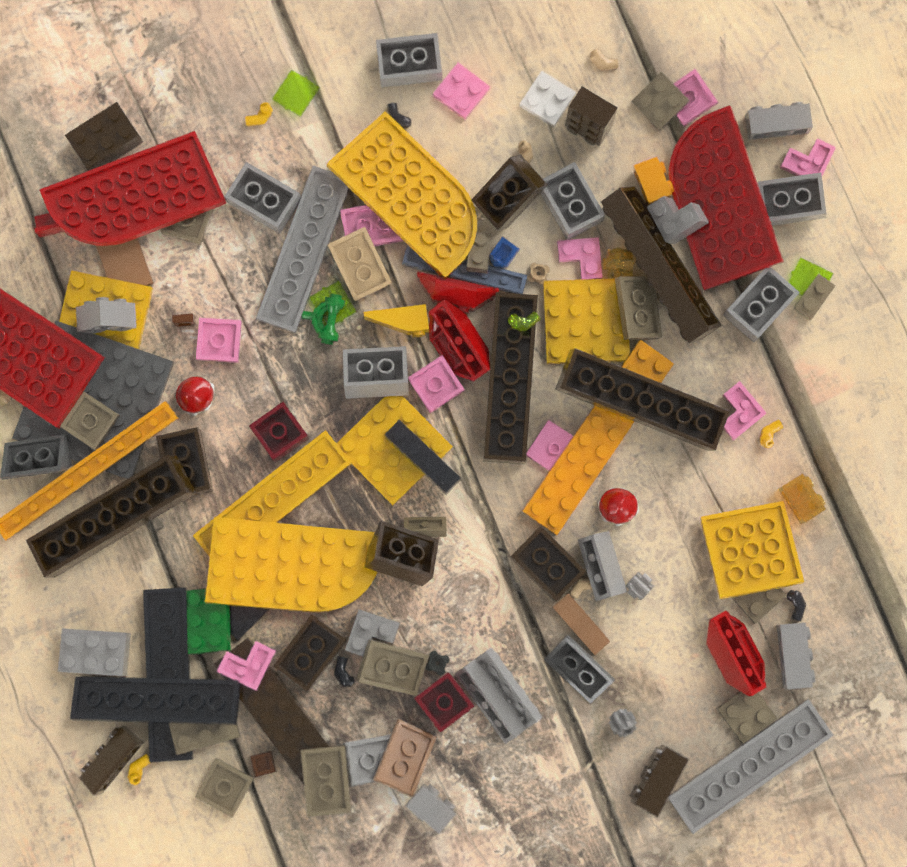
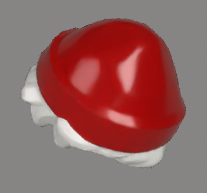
(195, 395)
(618, 506)

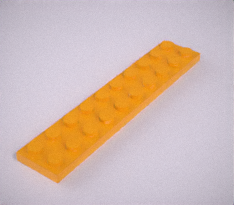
(589, 450)

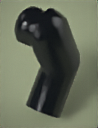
(404, 122)
(799, 604)
(341, 673)

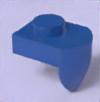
(503, 253)

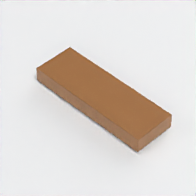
(581, 624)

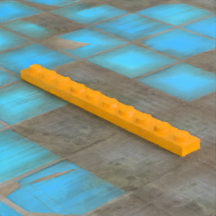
(86, 470)

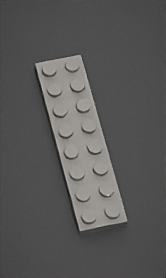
(303, 250)
(750, 766)

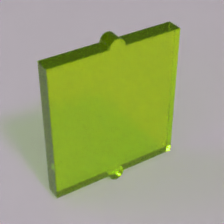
(296, 93)
(805, 273)
(335, 288)

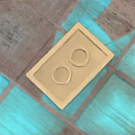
(359, 263)

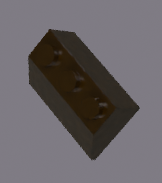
(402, 554)
(110, 760)

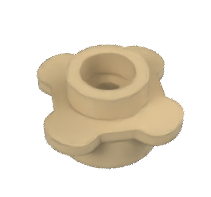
(542, 269)

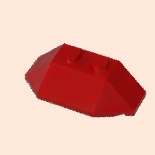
(460, 293)
(458, 341)
(736, 654)

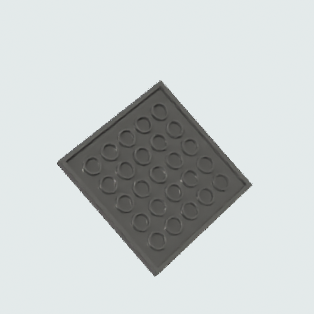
(125, 382)

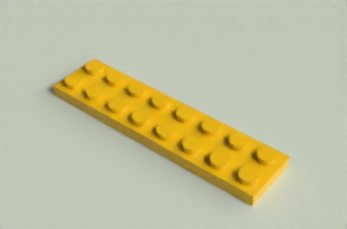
(285, 486)

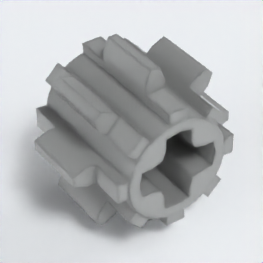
(639, 586)
(622, 722)

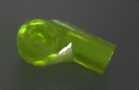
(522, 323)

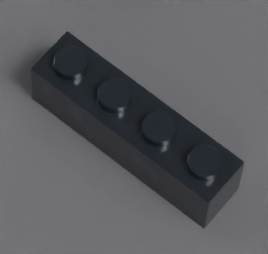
(422, 457)

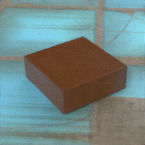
(184, 320)
(263, 763)

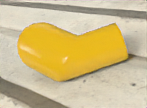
(261, 117)
(767, 433)
(136, 768)

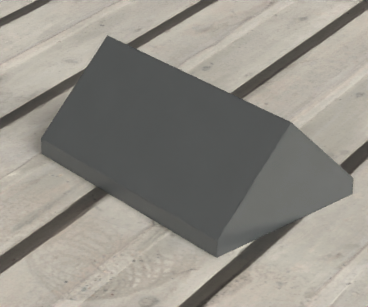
(35, 457)
(579, 669)

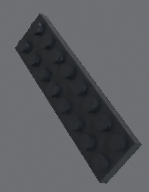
(166, 657)
(156, 700)

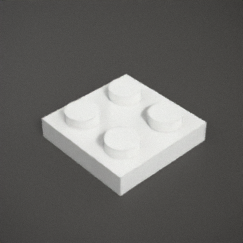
(547, 99)

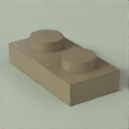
(479, 254)
(814, 296)
(427, 525)

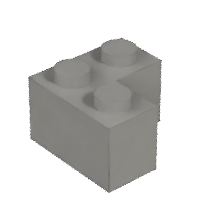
(676, 223)
(105, 315)
(369, 626)
(431, 808)

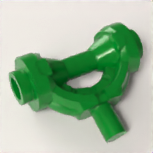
(333, 305)

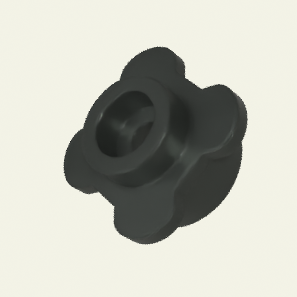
(443, 660)

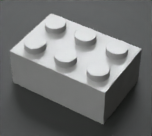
(409, 60)
(263, 197)
(794, 198)
(571, 201)
(761, 303)
(375, 372)
(94, 652)

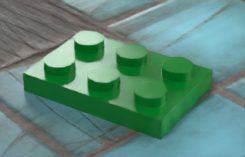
(207, 624)

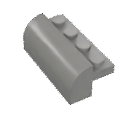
(498, 695)

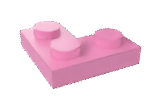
(816, 162)
(585, 251)
(746, 408)
(249, 671)

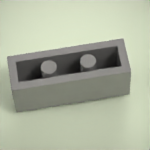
(778, 121)
(602, 565)
(795, 656)

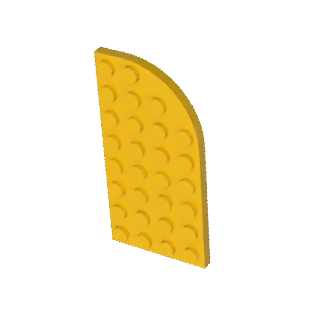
(409, 193)
(286, 566)

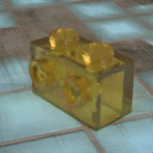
(802, 498)

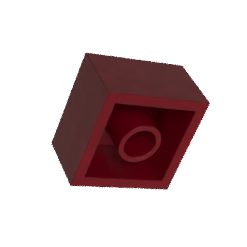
(279, 432)
(444, 702)

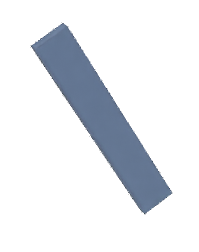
(496, 277)

